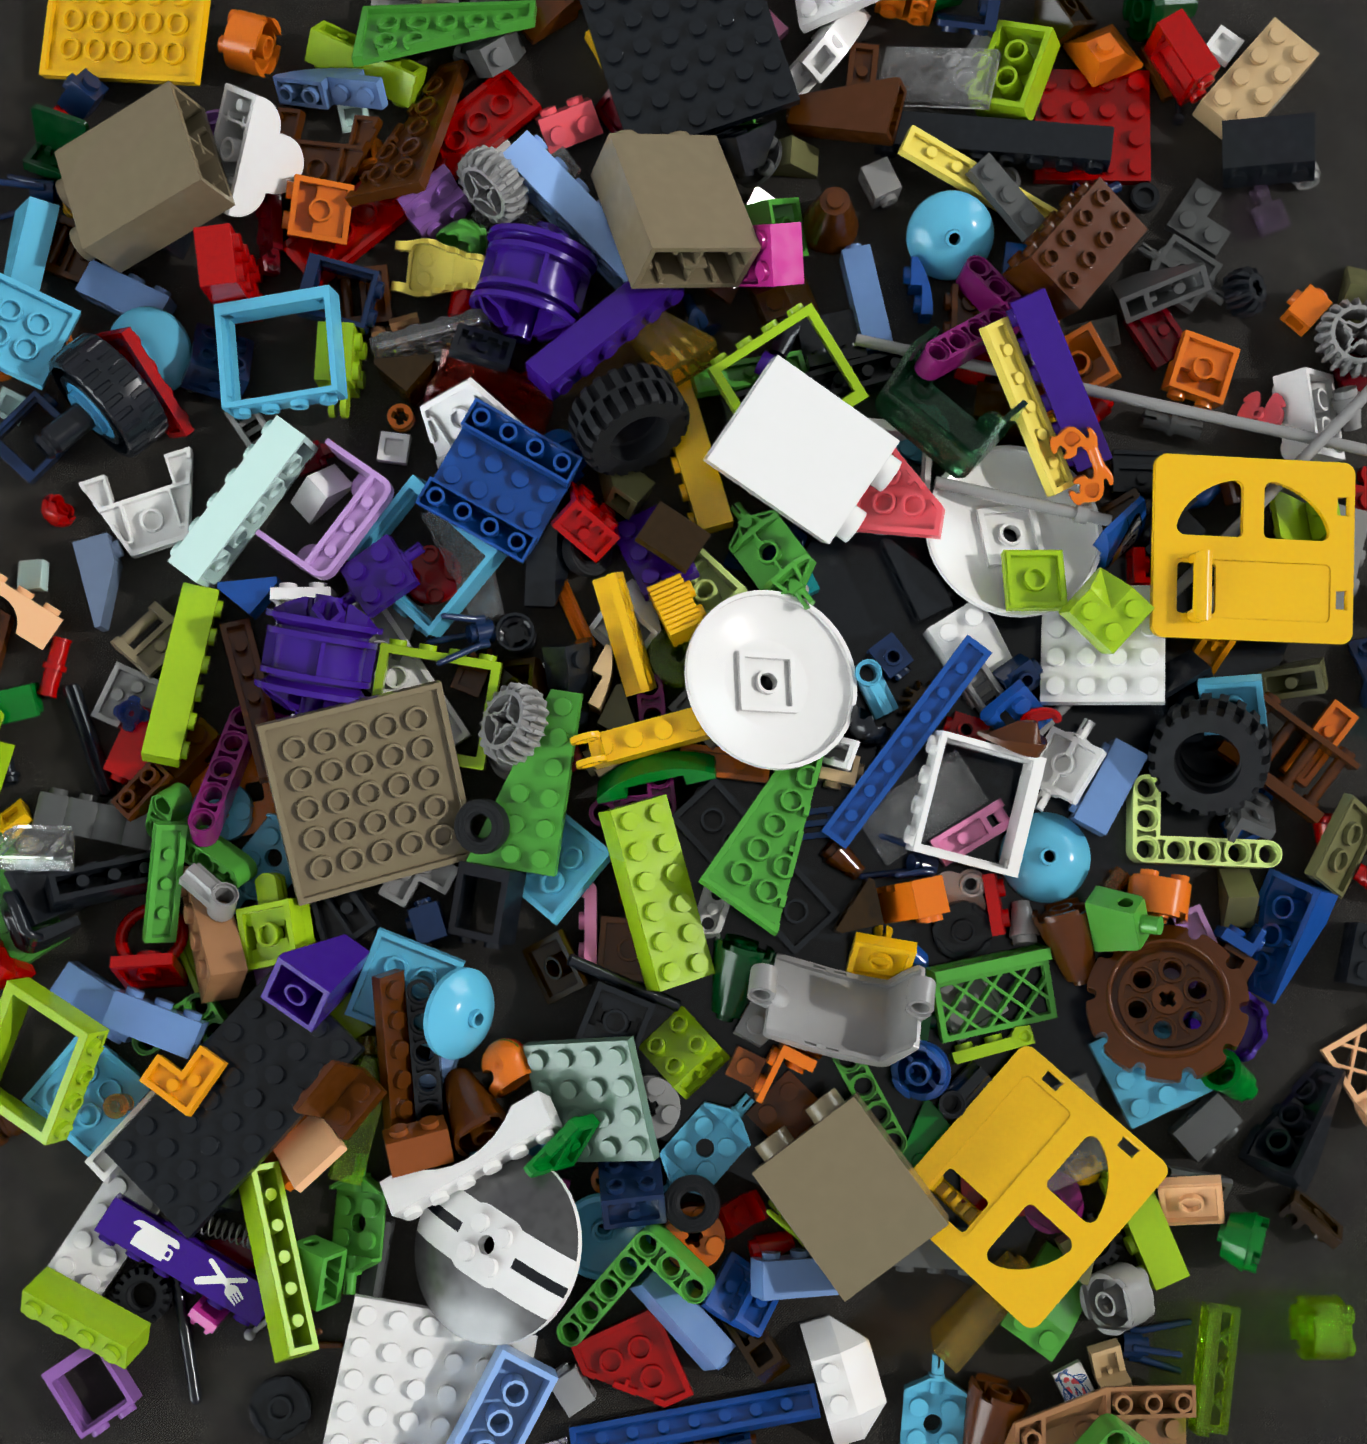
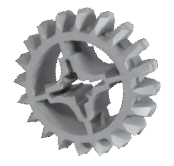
(492, 184)
(1334, 327)
(513, 723)

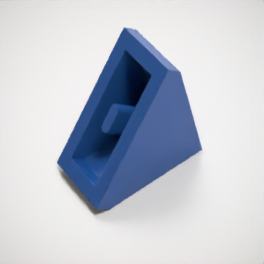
(250, 594)

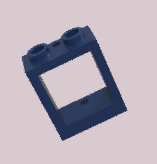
(312, 275)
(12, 420)

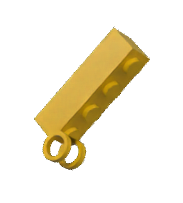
(640, 739)

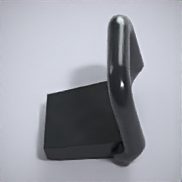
(23, 935)

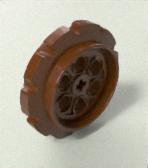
(1132, 1040)

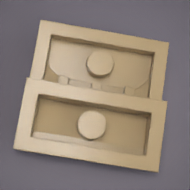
(603, 672)

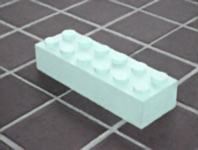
(242, 503)

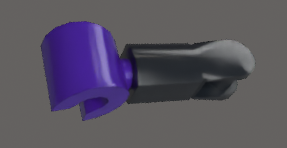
(780, 346)

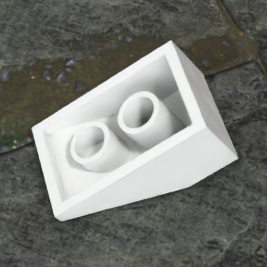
(968, 620)

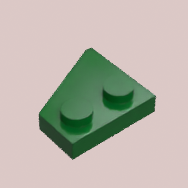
(925, 1132)
(564, 1147)

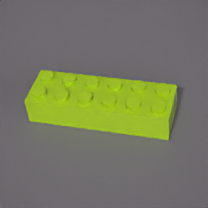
(656, 893)

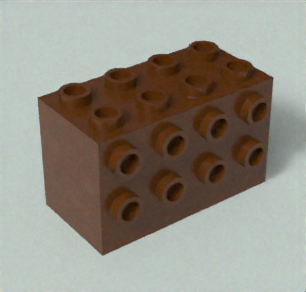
(1076, 247)

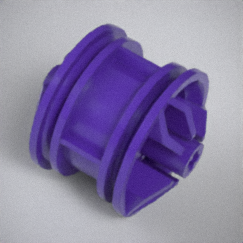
(533, 280)
(317, 653)

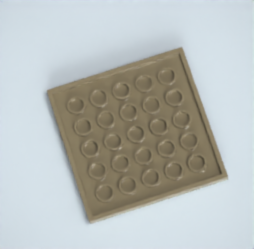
(365, 790)

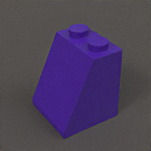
(315, 979)

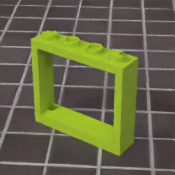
(772, 330)
(429, 652)
(80, 1070)

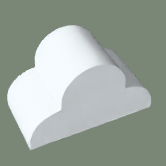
(253, 149)

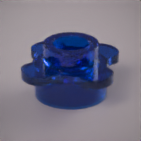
(122, 713)

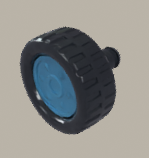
(104, 398)

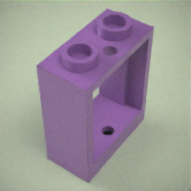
(73, 1406)

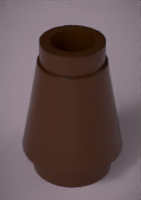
(842, 859)

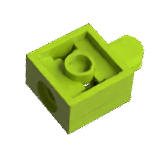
(354, 352)
(261, 924)

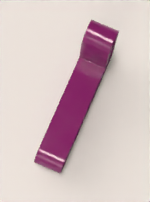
(955, 347)
(645, 704)
(221, 787)

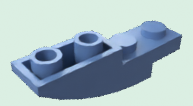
(330, 86)

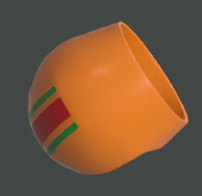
(508, 1064)

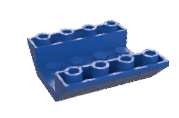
(500, 481)

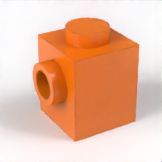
(1305, 309)

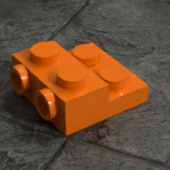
(317, 210)
(1200, 370)

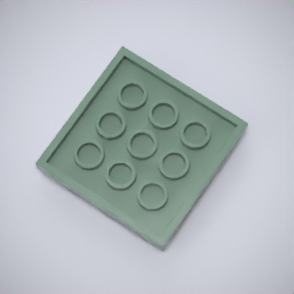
(598, 1079)

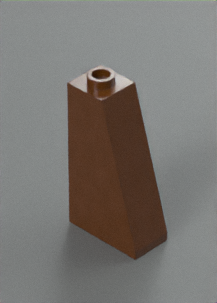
(851, 113)

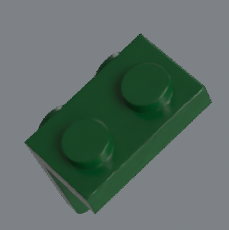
(52, 131)

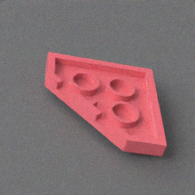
(902, 507)

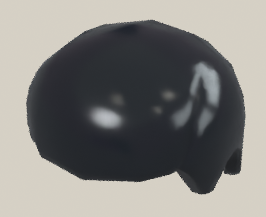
(864, 727)

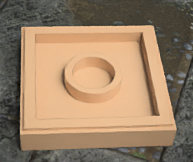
(309, 1151)
(1192, 1200)

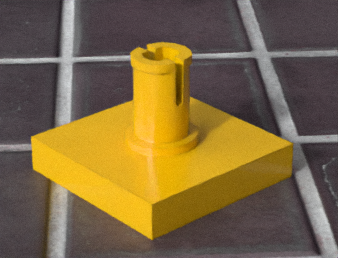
(880, 955)

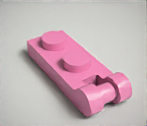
(972, 831)
(589, 923)

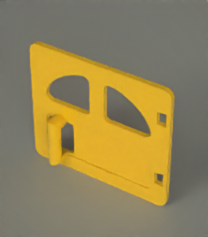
(1260, 584)
(1007, 1152)

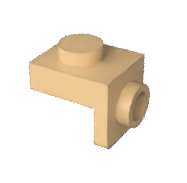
(836, 778)
(1108, 1364)

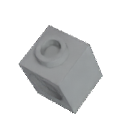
(880, 183)
(573, 1388)

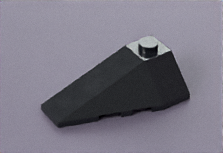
(546, 567)
(570, 669)

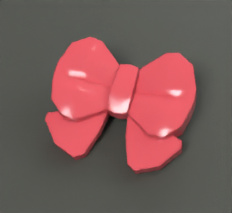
(1271, 413)

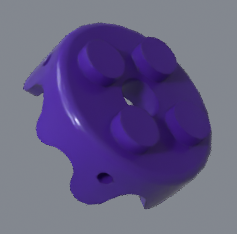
(1256, 1030)

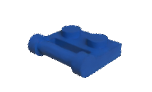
(1016, 701)

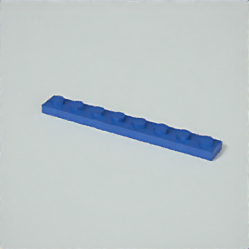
(906, 741)
(705, 1419)

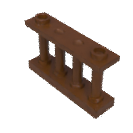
(1282, 787)

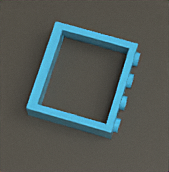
(271, 306)
(386, 524)

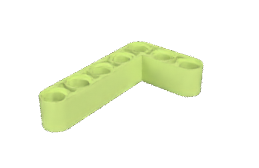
(1187, 846)

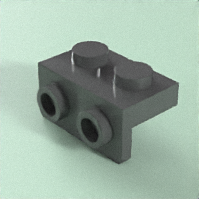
(1255, 817)

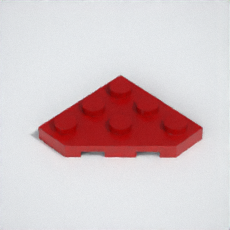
(636, 1359)

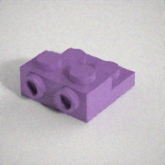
(437, 205)

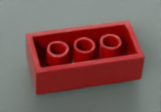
(225, 265)

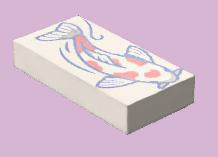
(1072, 1380)

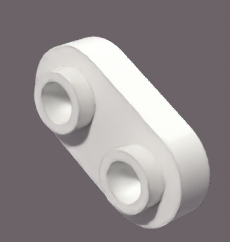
(714, 909)

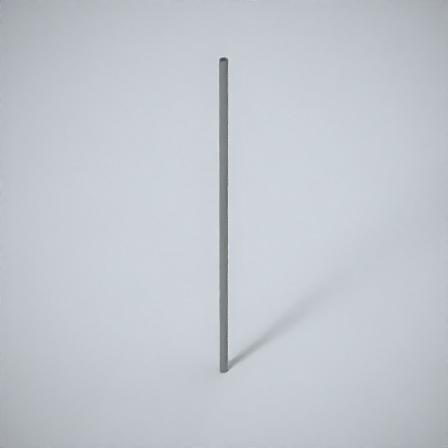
(1150, 403)
(1270, 493)

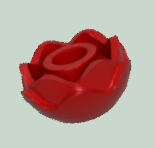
(57, 511)

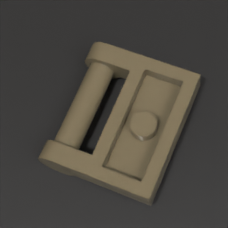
(151, 652)

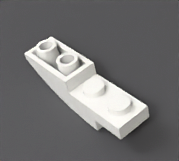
(827, 50)

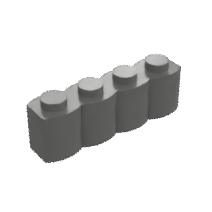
(90, 818)

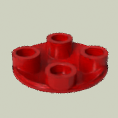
(435, 580)

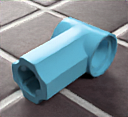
(876, 692)

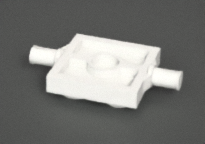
(1069, 764)

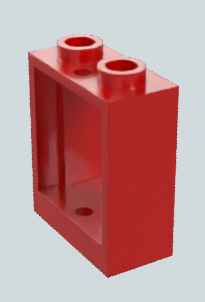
(1181, 58)

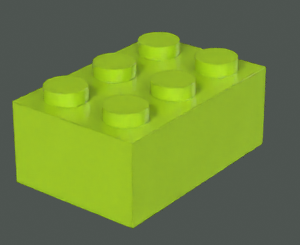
(1023, 68)

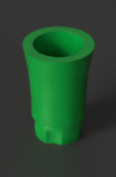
(1232, 1079)

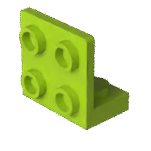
(1296, 519)
(684, 1052)

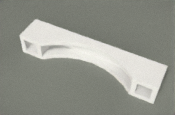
(525, 1126)

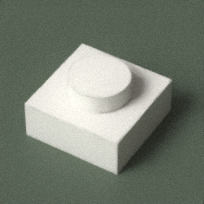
(1224, 45)
(394, 448)

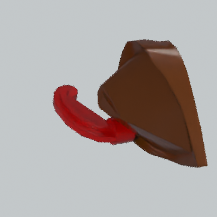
(1023, 735)

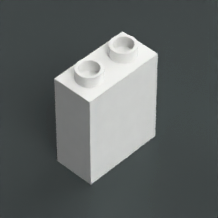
(804, 452)

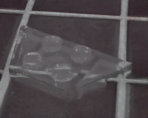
(37, 848)

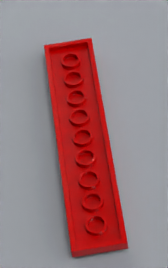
(481, 118)

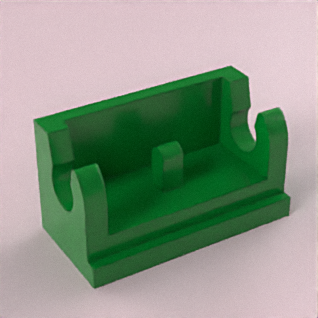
(21, 703)

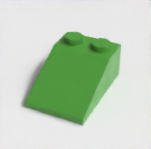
(1058, 1325)

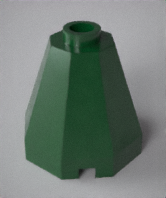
(1146, 13)

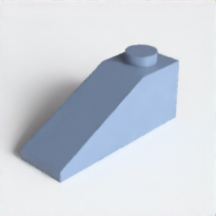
(100, 572)

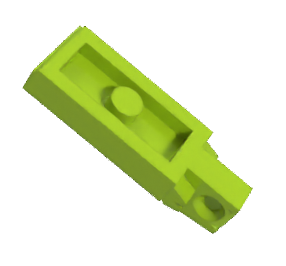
(994, 1044)

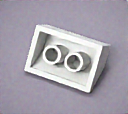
(1307, 408)

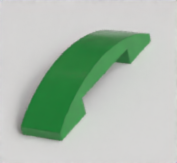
(656, 767)

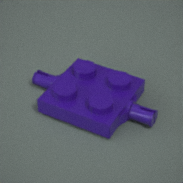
(380, 575)

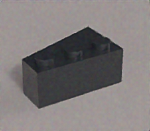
(344, 915)

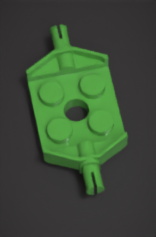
(791, 564)
(363, 1246)

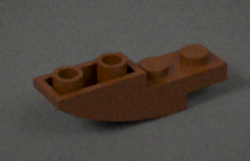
(551, 17)
(153, 778)

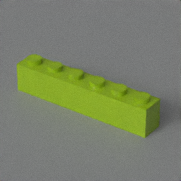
(181, 675)
(278, 1264)

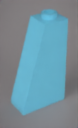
(31, 241)

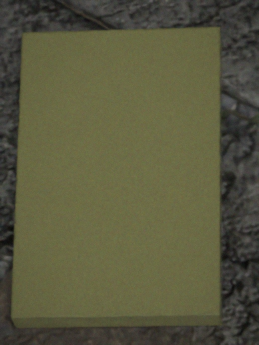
(1340, 847)

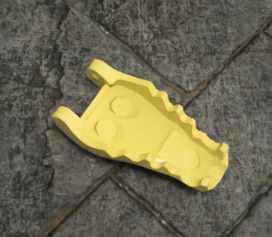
(437, 268)

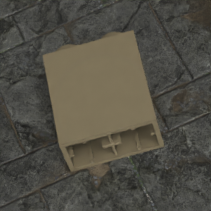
(142, 179)
(674, 210)
(848, 1192)

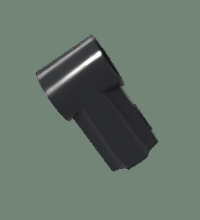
(965, 1088)

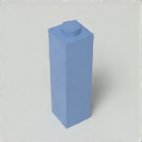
(864, 292)
(684, 1321)

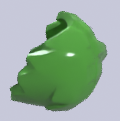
(464, 235)

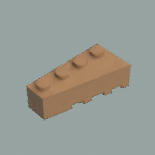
(215, 951)

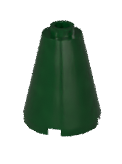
(732, 968)

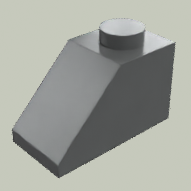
(496, 54)

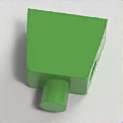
(1119, 920)
(323, 1270)

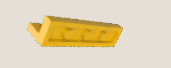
(624, 633)

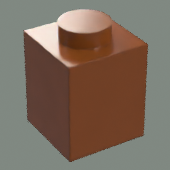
(745, 1066)

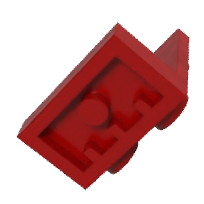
(587, 523)

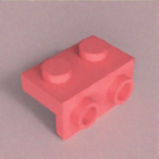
(569, 123)

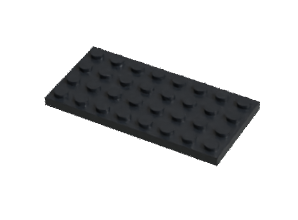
(201, 1160)

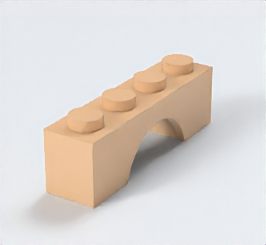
(34, 622)

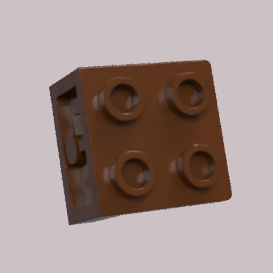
(341, 1096)

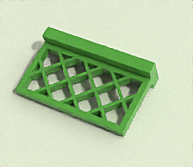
(993, 965)

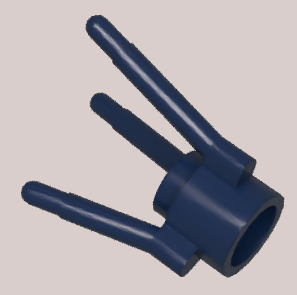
(39, 188)
(479, 632)
(916, 863)
(1136, 1346)

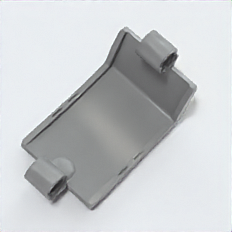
(842, 1011)

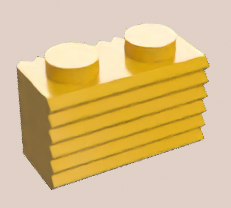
(676, 608)

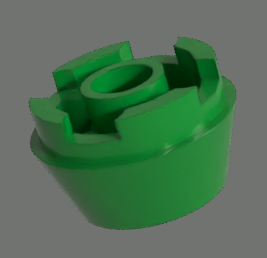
(1243, 1240)

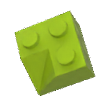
(1106, 611)

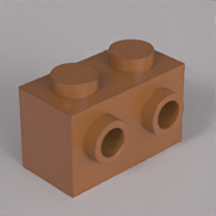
(417, 1145)

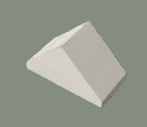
(320, 492)
(842, 755)

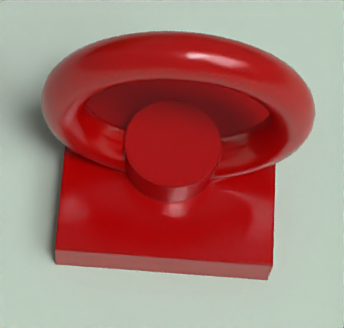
(148, 967)

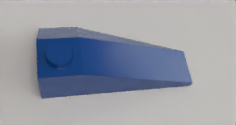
(1294, 918)

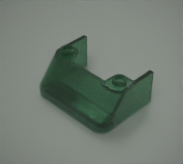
(937, 422)

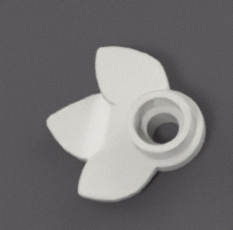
(957, 890)

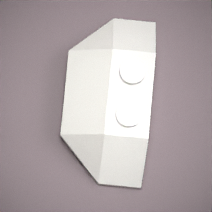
(844, 1377)

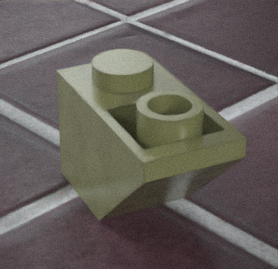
(626, 492)

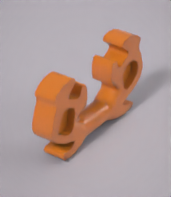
(1090, 488)

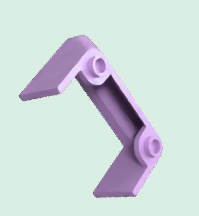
(370, 498)

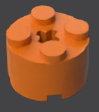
(250, 43)
(1162, 894)
(710, 1241)

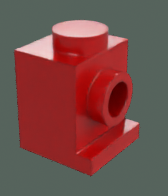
(954, 723)

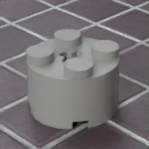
(668, 1100)
(1118, 1298)

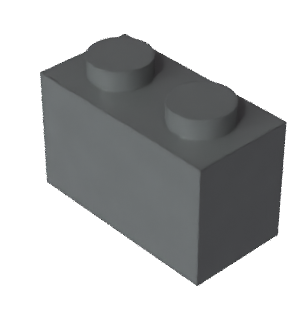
(1204, 1126)

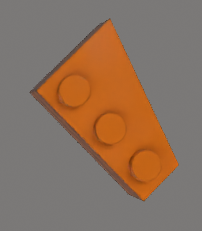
(914, 899)

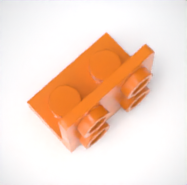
(795, 1060)

